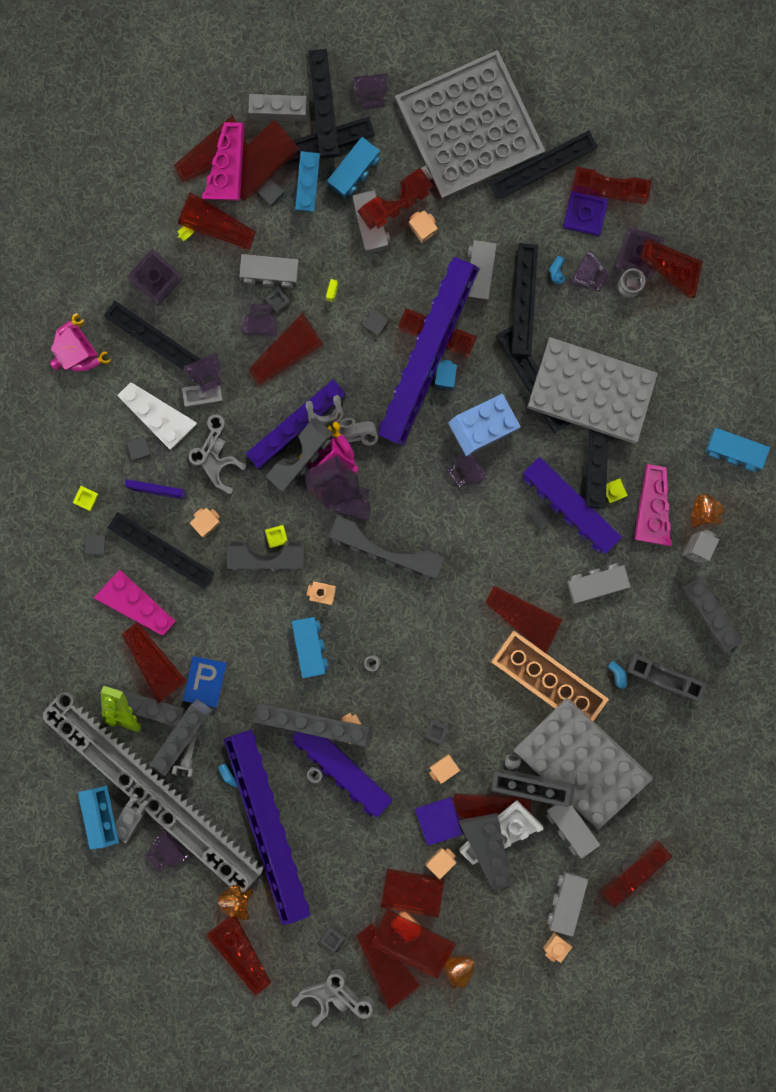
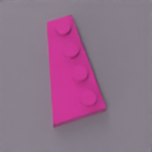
(653, 509)

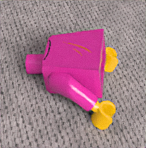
(73, 348)
(337, 447)

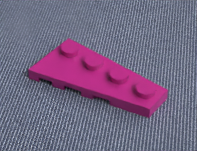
(226, 172)
(133, 602)

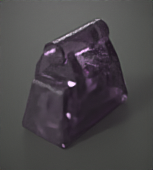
(369, 87)
(586, 272)
(259, 324)
(203, 369)
(470, 468)
(355, 507)
(168, 851)

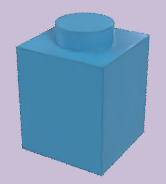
(445, 375)

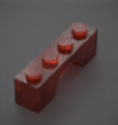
(593, 183)
(379, 210)
(459, 342)
(628, 881)

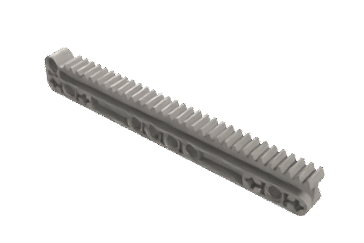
(187, 824)

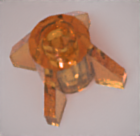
(706, 511)
(235, 902)
(459, 970)

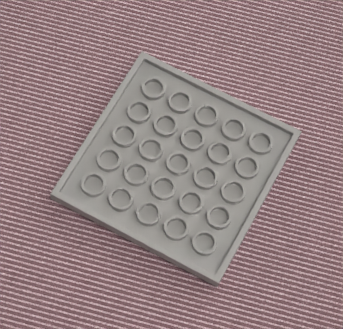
(470, 124)

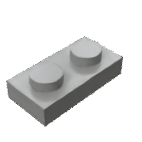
(194, 397)

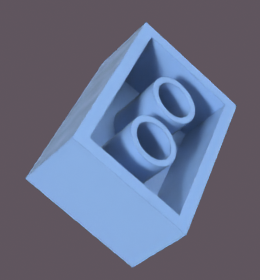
(484, 424)

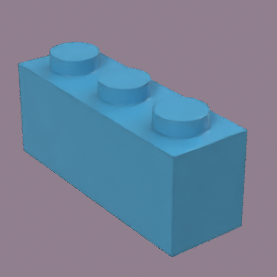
(354, 168)
(307, 182)
(737, 450)
(309, 647)
(98, 817)

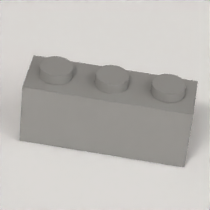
(277, 107)
(375, 239)
(482, 256)
(269, 270)
(701, 546)
(598, 583)
(573, 829)
(567, 903)

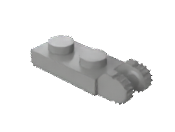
(129, 819)

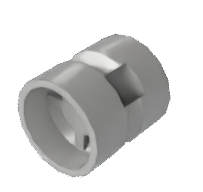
(631, 283)

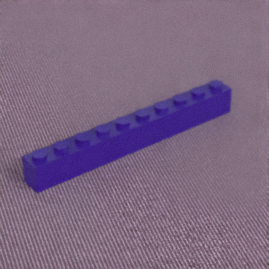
(428, 350)
(267, 827)

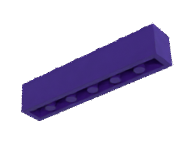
(292, 427)
(571, 505)
(345, 772)

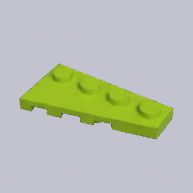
(116, 710)

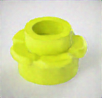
(185, 233)

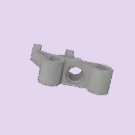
(351, 430)
(210, 452)
(338, 994)

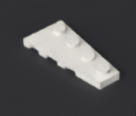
(159, 417)
(515, 824)

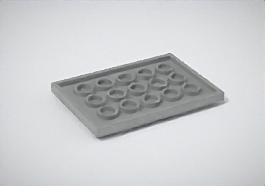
(592, 390)
(578, 752)

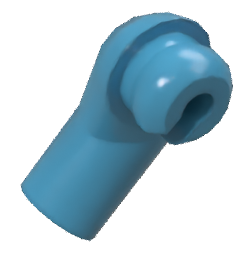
(555, 272)
(620, 675)
(227, 776)

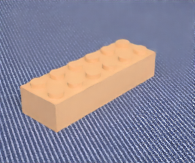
(546, 676)

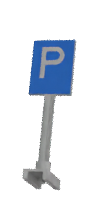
(204, 684)

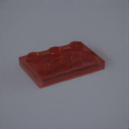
(412, 893)

